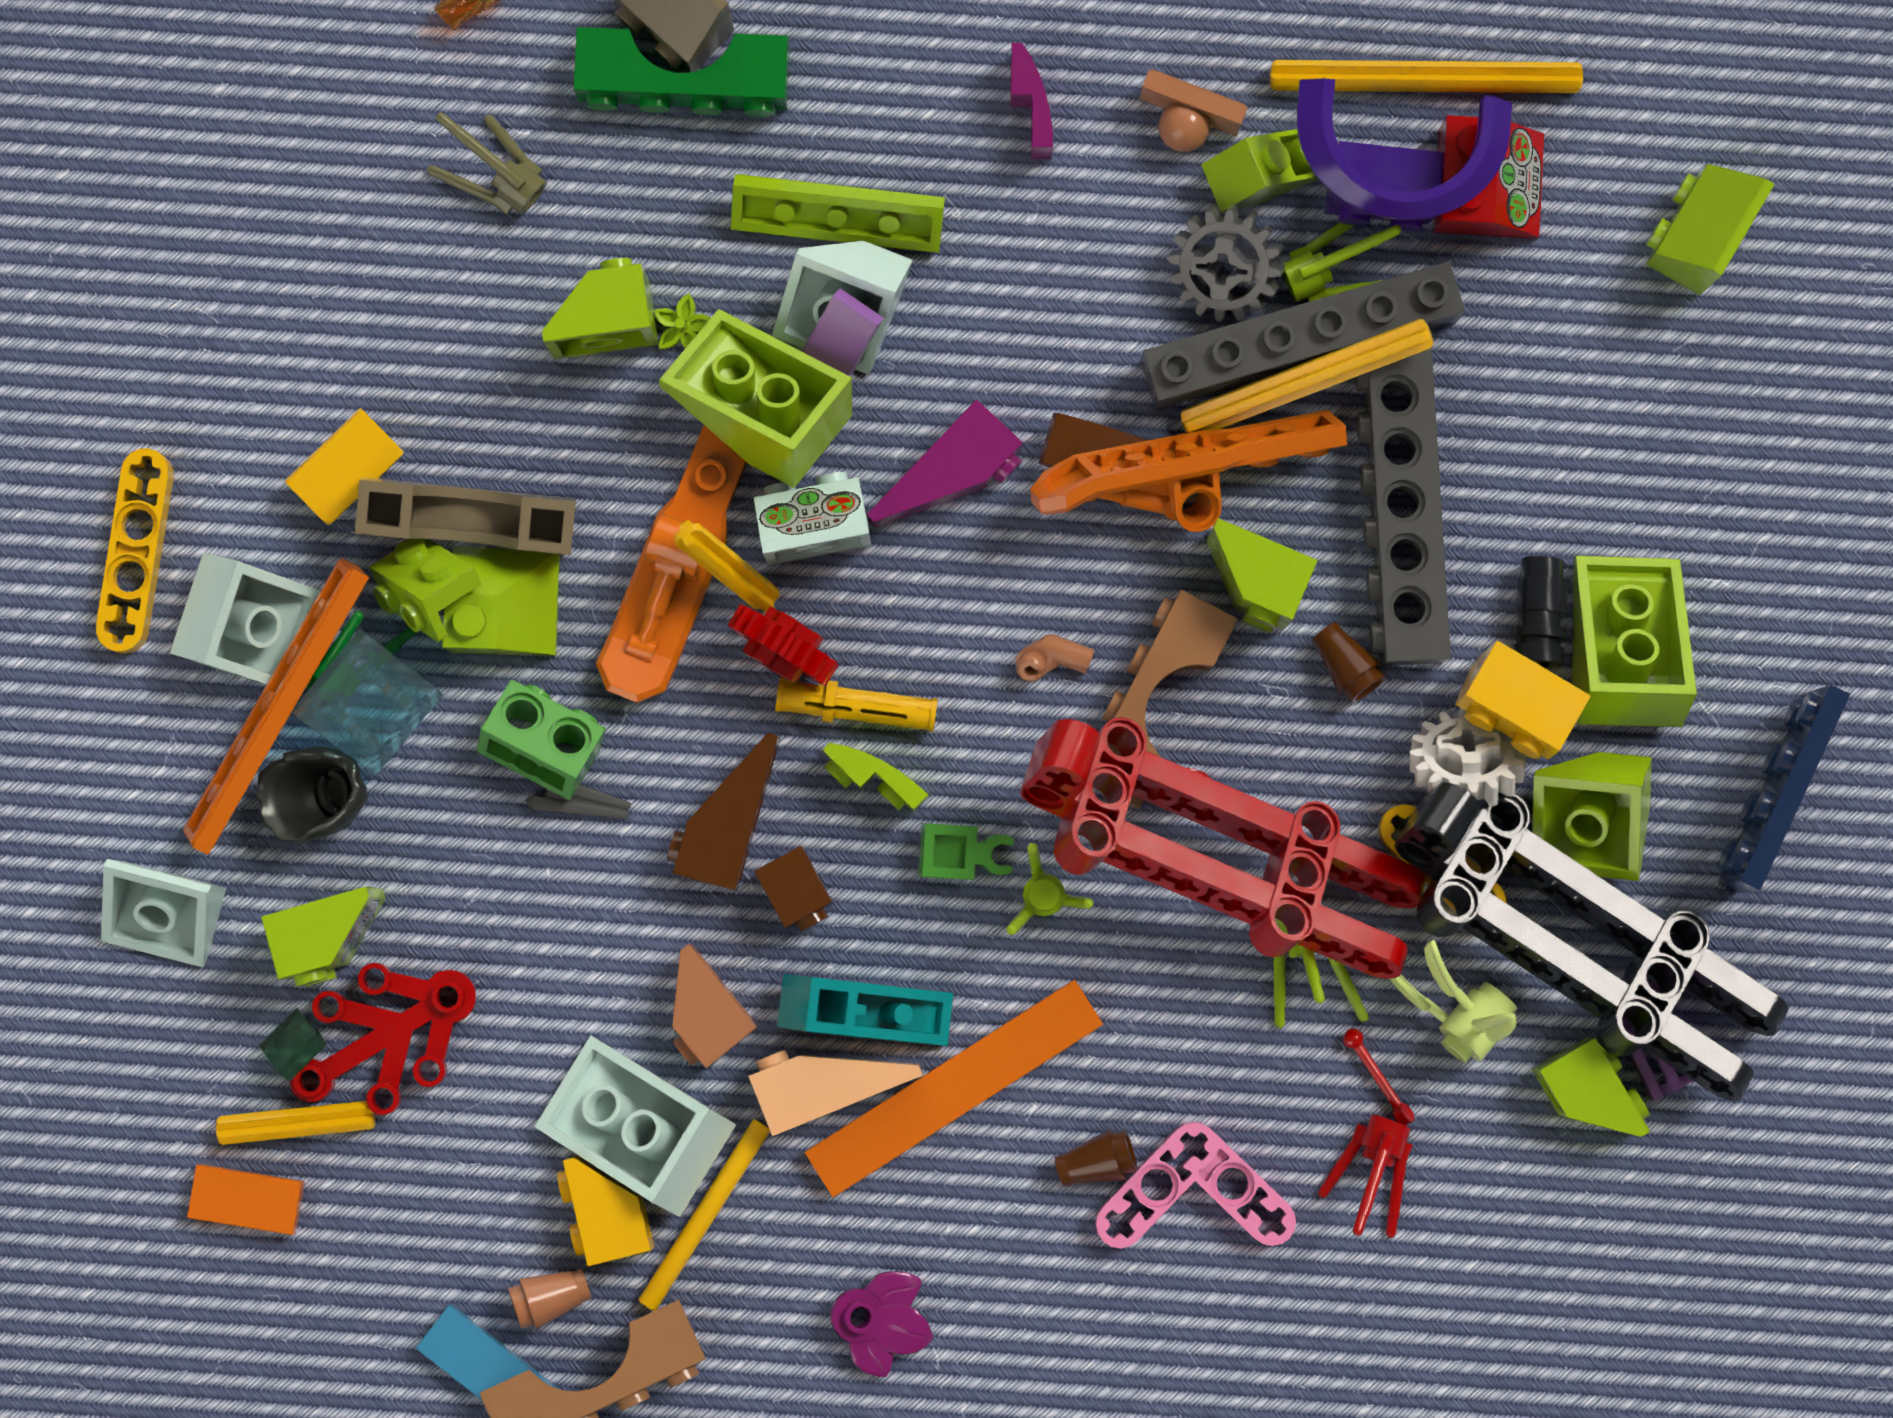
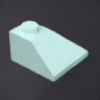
(858, 268)

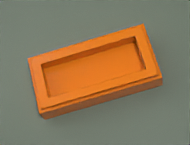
(246, 1199)

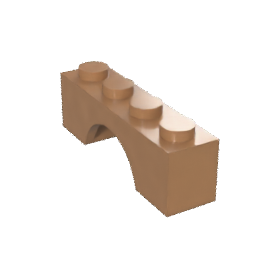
(1188, 639)
(658, 1349)

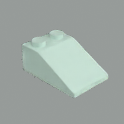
(635, 1126)

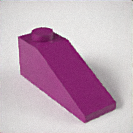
(957, 464)

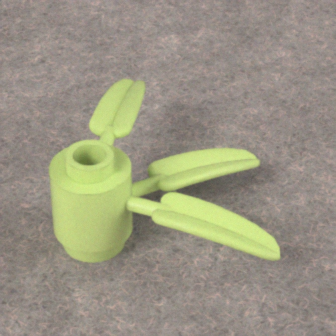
(1478, 1019)

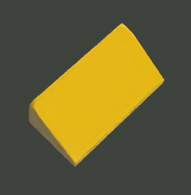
(332, 473)

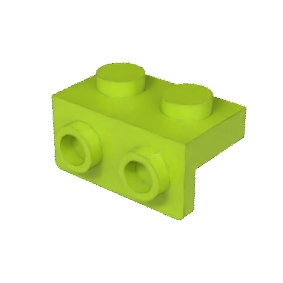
(420, 582)

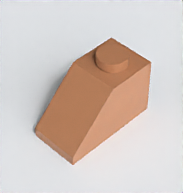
(706, 1012)

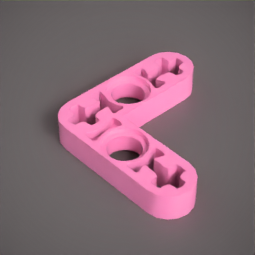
(1205, 1173)

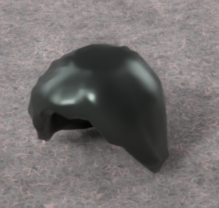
(310, 793)

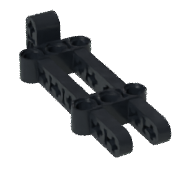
(1454, 825)

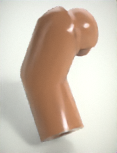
(1050, 653)

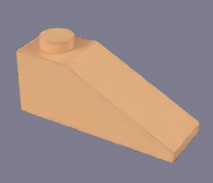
(814, 1086)

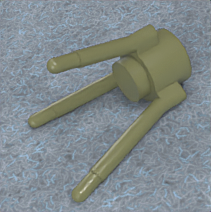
(516, 184)

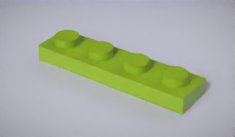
(837, 213)

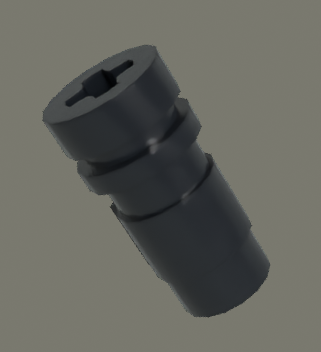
(1539, 606)

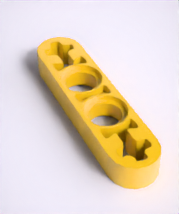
(125, 550)

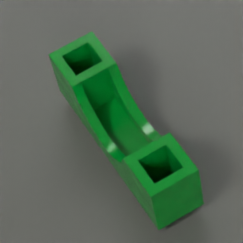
(746, 77)

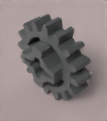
(1248, 264)

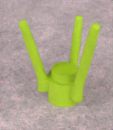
(1309, 273)
(1043, 894)
(1314, 981)

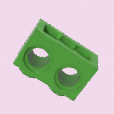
(533, 749)

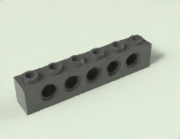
(1297, 335)
(1416, 426)

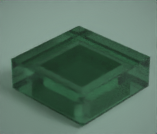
(293, 1044)

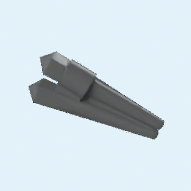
(584, 802)

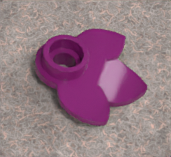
(889, 1323)

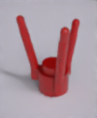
(1383, 1144)

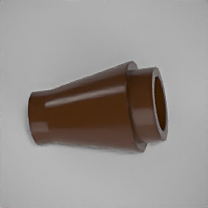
(1348, 663)
(1098, 1160)

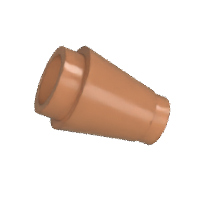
(547, 1297)

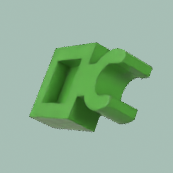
(954, 852)

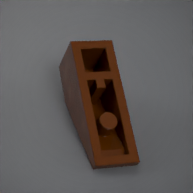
(723, 828)

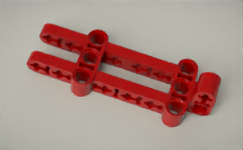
(1077, 759)

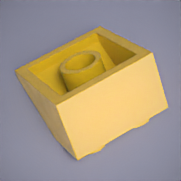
(1521, 701)

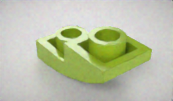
(856, 766)

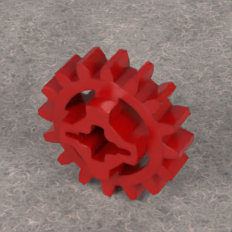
(782, 644)

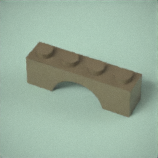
(465, 515)

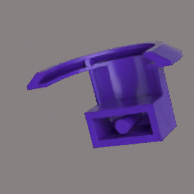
(1390, 180)

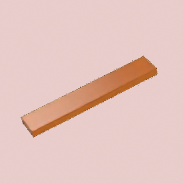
(274, 705)
(953, 1088)

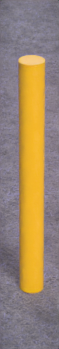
(704, 1215)

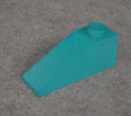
(865, 1010)

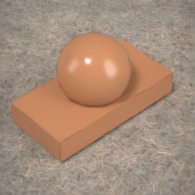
(1189, 111)

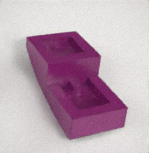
(1029, 91)

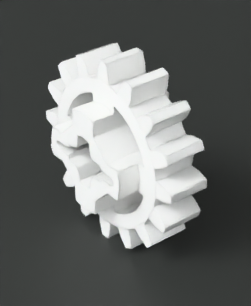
(1466, 757)

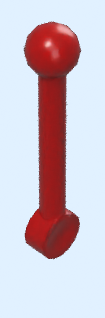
(1402, 1112)

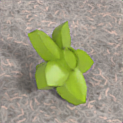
(681, 325)

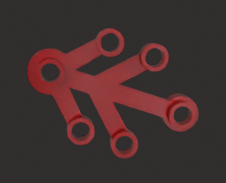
(391, 1031)

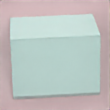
(159, 912)

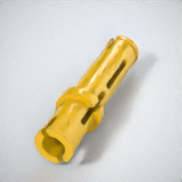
(856, 705)

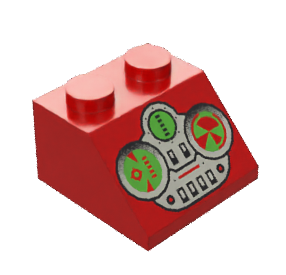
(1511, 200)

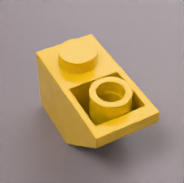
(608, 1213)

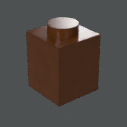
(795, 889)

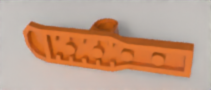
(1169, 469)
(666, 581)

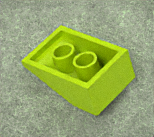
(760, 396)
(1631, 641)

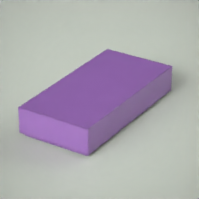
(843, 333)

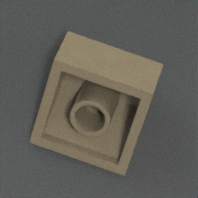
(682, 29)

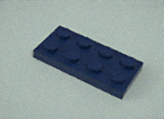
(1789, 775)

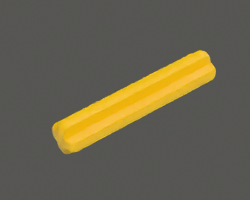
(726, 566)
(294, 1122)

